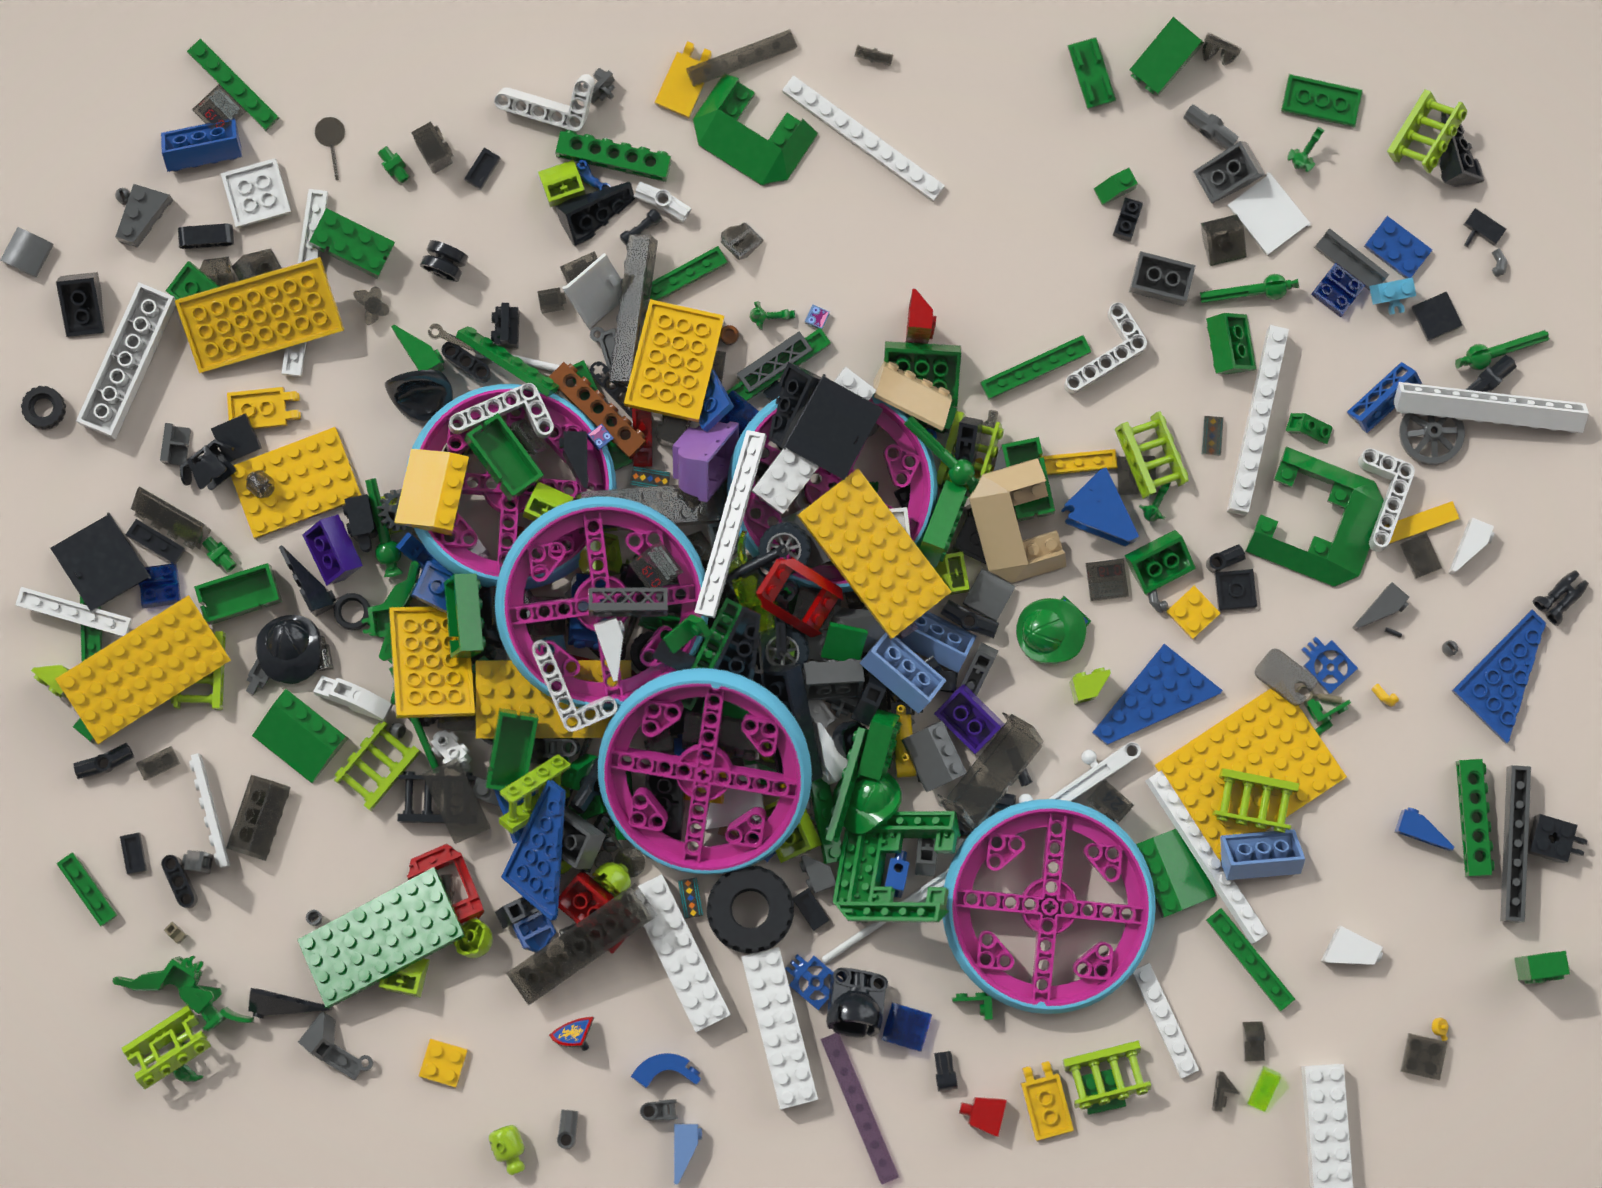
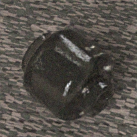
(260, 484)

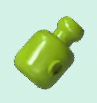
(507, 1147)

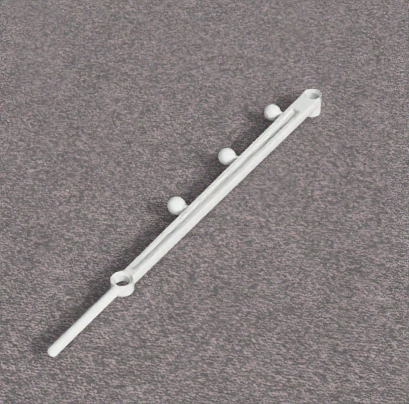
(1072, 791)

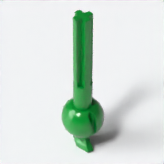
(1273, 287)
(1480, 356)
(960, 471)
(386, 551)

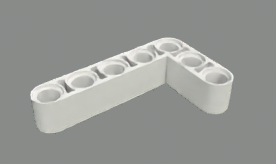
(549, 106)
(1111, 355)
(504, 408)
(1392, 496)
(563, 693)

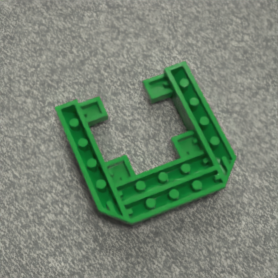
(1325, 560)
(862, 865)

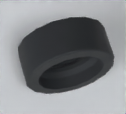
(338, 607)

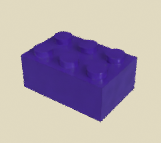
(332, 549)
(969, 718)

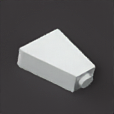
(1351, 948)

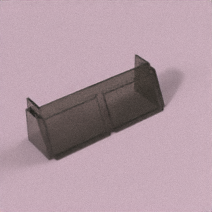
(994, 772)

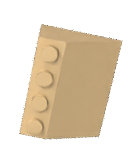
(912, 395)

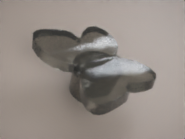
(372, 304)

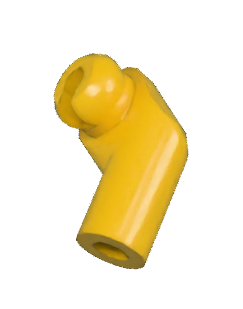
(1384, 697)

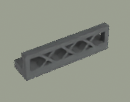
(1351, 259)
(767, 359)
(627, 609)

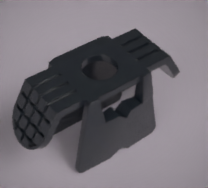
(210, 468)

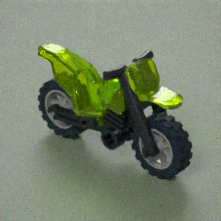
(747, 579)

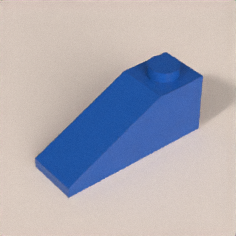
(1420, 828)

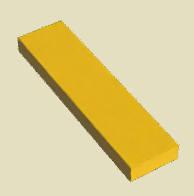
(1080, 462)
(1424, 521)

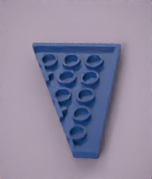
(1499, 680)
(1159, 691)
(537, 856)

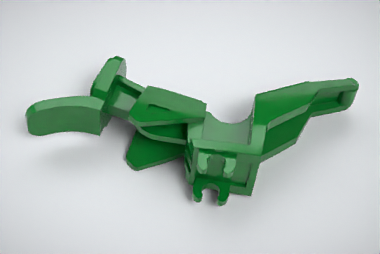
(379, 615)
(186, 978)

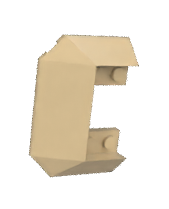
(998, 526)

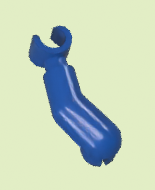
(587, 177)

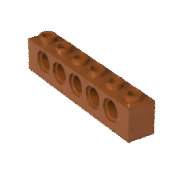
(628, 447)

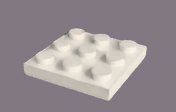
(256, 193)

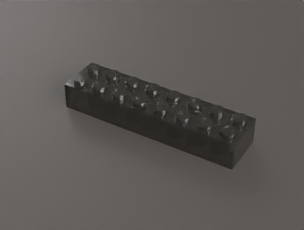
(668, 500)
(582, 944)

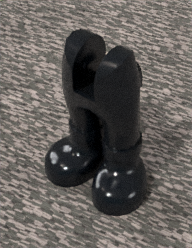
(1544, 603)

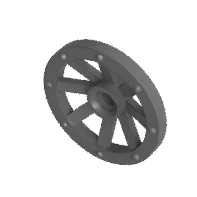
(1430, 437)

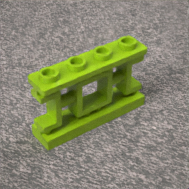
(158, 1038)

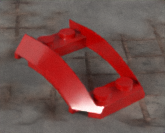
(820, 607)
(442, 857)

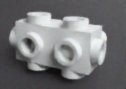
(447, 746)

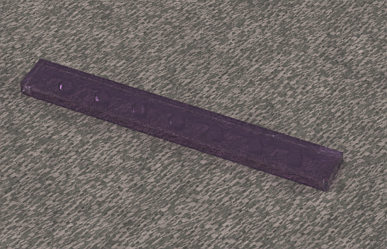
(859, 1108)

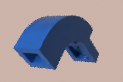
(416, 550)
(652, 1066)

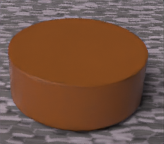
(729, 335)

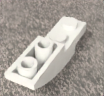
(355, 697)

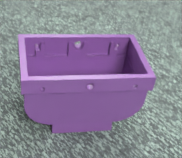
(704, 458)

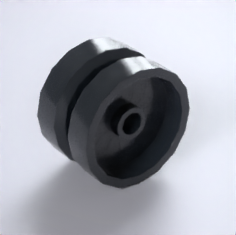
(444, 260)

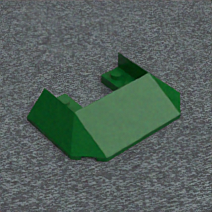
(741, 147)

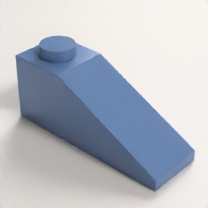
(685, 1143)

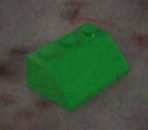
(1231, 343)
(1160, 561)

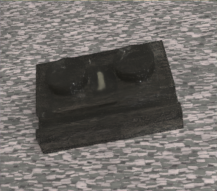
(1420, 556)

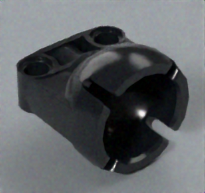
(856, 1002)

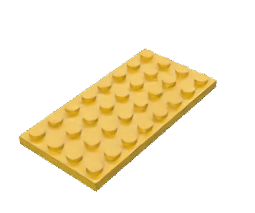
(259, 315)
(874, 553)
(143, 669)
(504, 687)

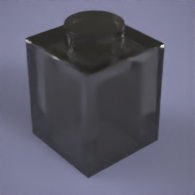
(551, 300)

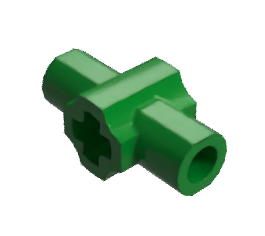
(393, 164)
(219, 554)

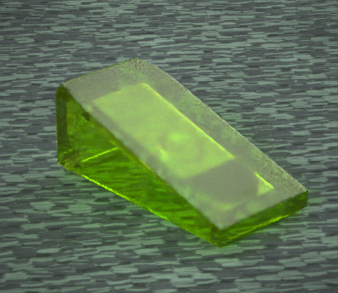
(1264, 1088)

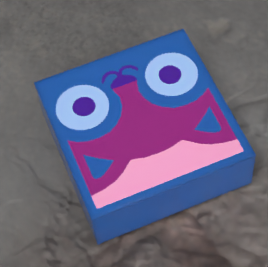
(599, 437)

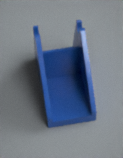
(1101, 511)

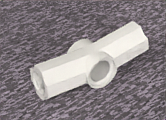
(673, 206)

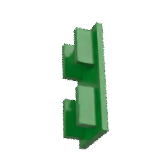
(1091, 73)

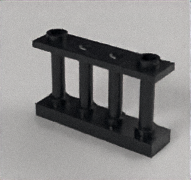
(427, 814)

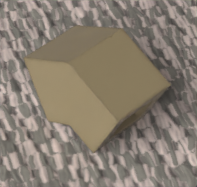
(175, 932)

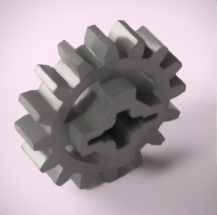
(388, 511)

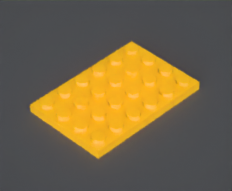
(674, 360)
(308, 481)
(423, 673)

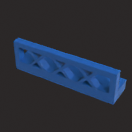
(1379, 409)

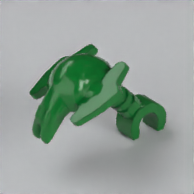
(1300, 159)
(758, 315)
(1151, 512)
(185, 1074)

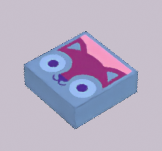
(817, 317)

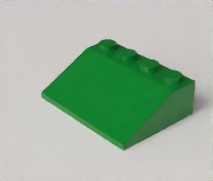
(928, 361)
(299, 736)
(1175, 873)

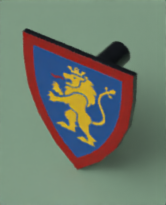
(573, 1033)

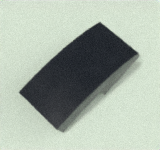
(1127, 219)

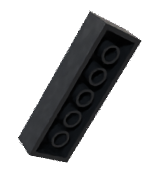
(788, 686)

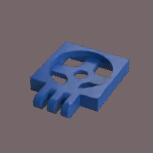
(1317, 653)
(801, 970)

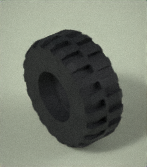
(771, 930)

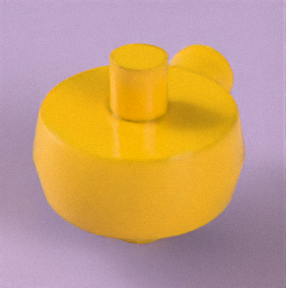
(1440, 1028)

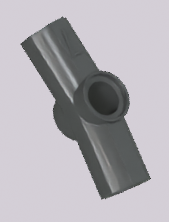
(1210, 126)

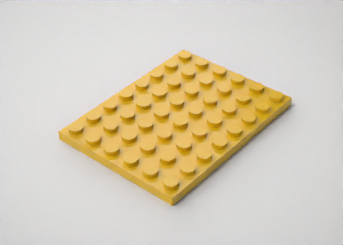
(1259, 739)

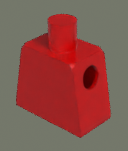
(985, 1114)

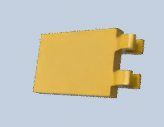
(677, 90)
(263, 406)
(1046, 1103)

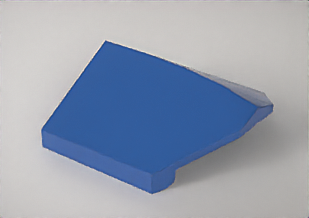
(534, 931)

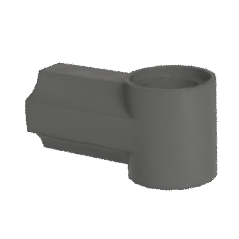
(567, 1126)

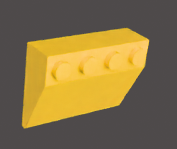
(432, 490)

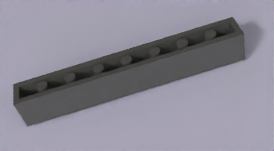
(1515, 843)

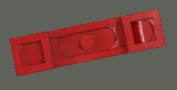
(643, 421)

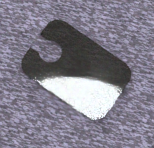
(1281, 675)

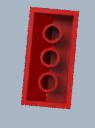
(920, 320)
(583, 898)

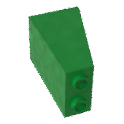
(1166, 56)

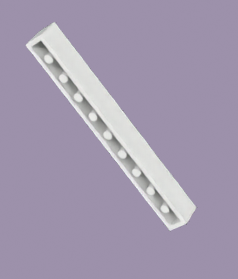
(1490, 407)
(1257, 420)

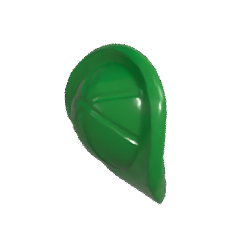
(1051, 631)
(871, 803)

